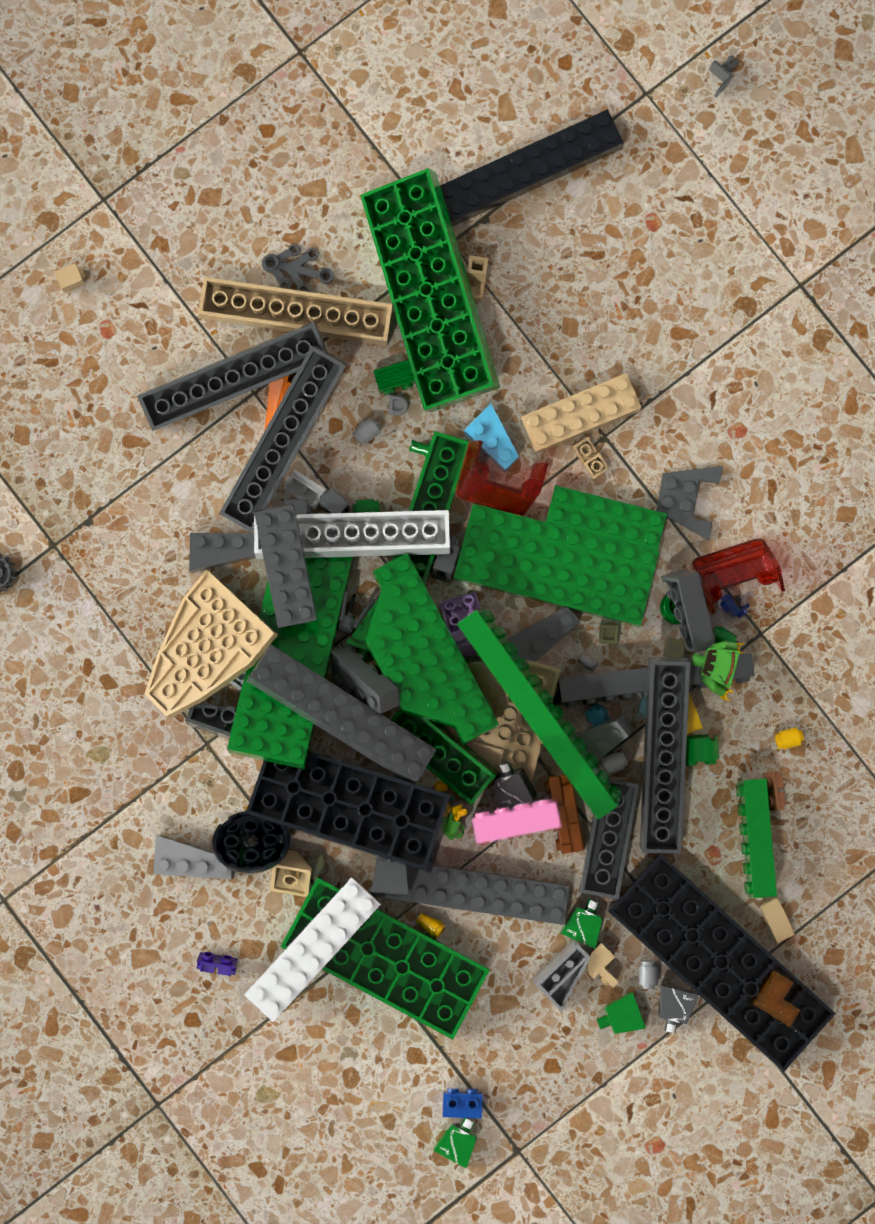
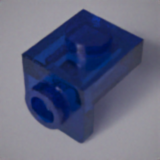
(729, 606)

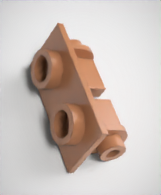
(775, 798)

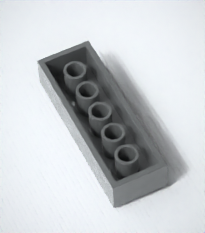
(286, 565)
(609, 845)

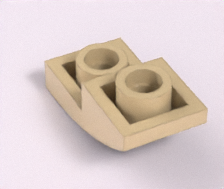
(589, 457)
(776, 919)

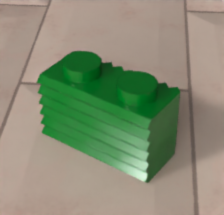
(394, 377)

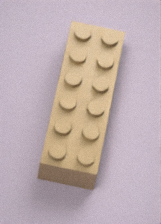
(580, 413)

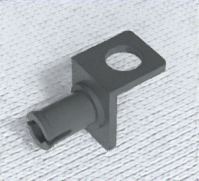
(723, 72)

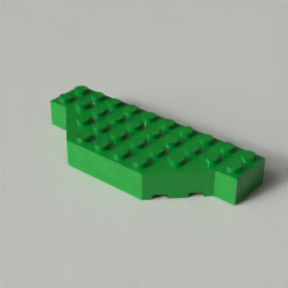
(421, 655)

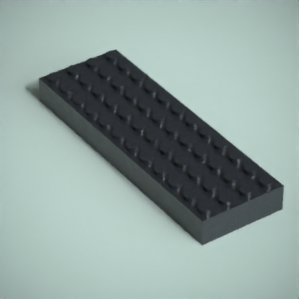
(717, 959)

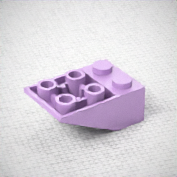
(453, 612)

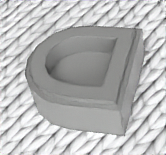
(397, 406)
(587, 662)

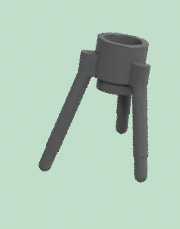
(347, 620)

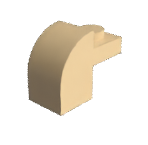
(477, 276)
(599, 960)

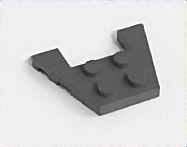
(679, 495)

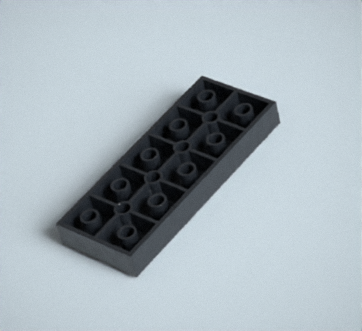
(354, 809)

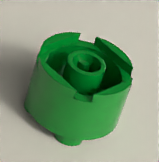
(702, 749)

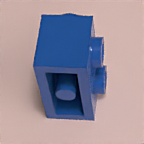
(462, 1104)

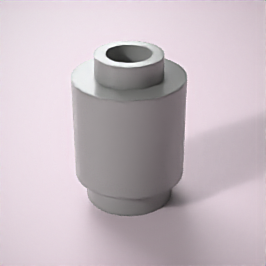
(367, 431)
(648, 974)

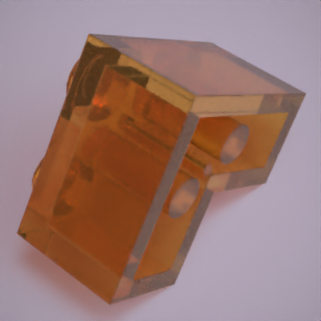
(772, 999)

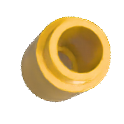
(789, 738)

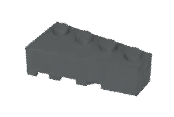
(219, 549)

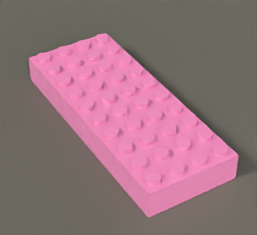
(520, 821)

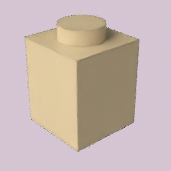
(70, 277)

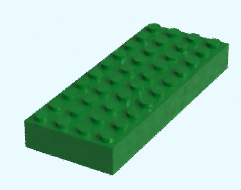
(556, 565)
(399, 965)

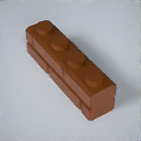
(569, 833)

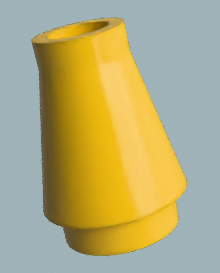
(431, 925)

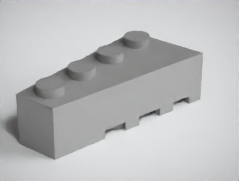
(186, 860)

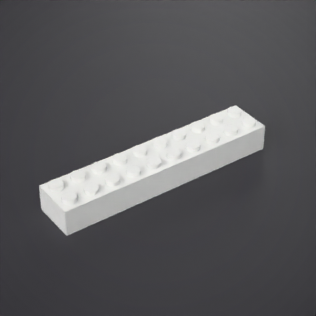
(371, 534)

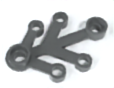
(294, 268)

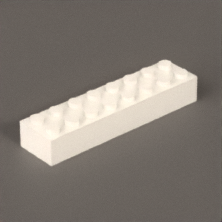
(312, 949)

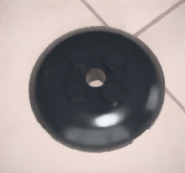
(250, 844)

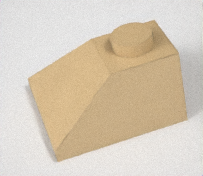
(291, 875)

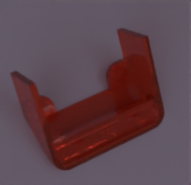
(477, 489)
(735, 566)

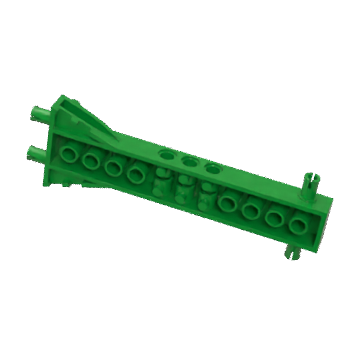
(433, 493)

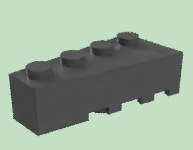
(690, 609)
(542, 636)
(362, 680)
(212, 719)

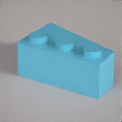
(495, 440)

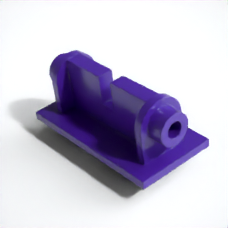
(208, 961)

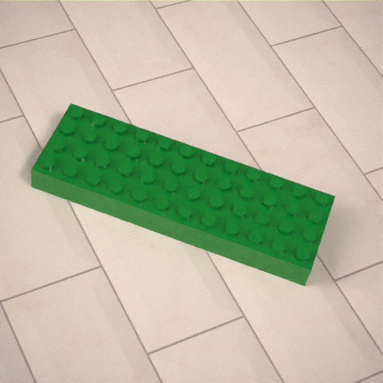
(430, 290)
(540, 712)
(265, 726)

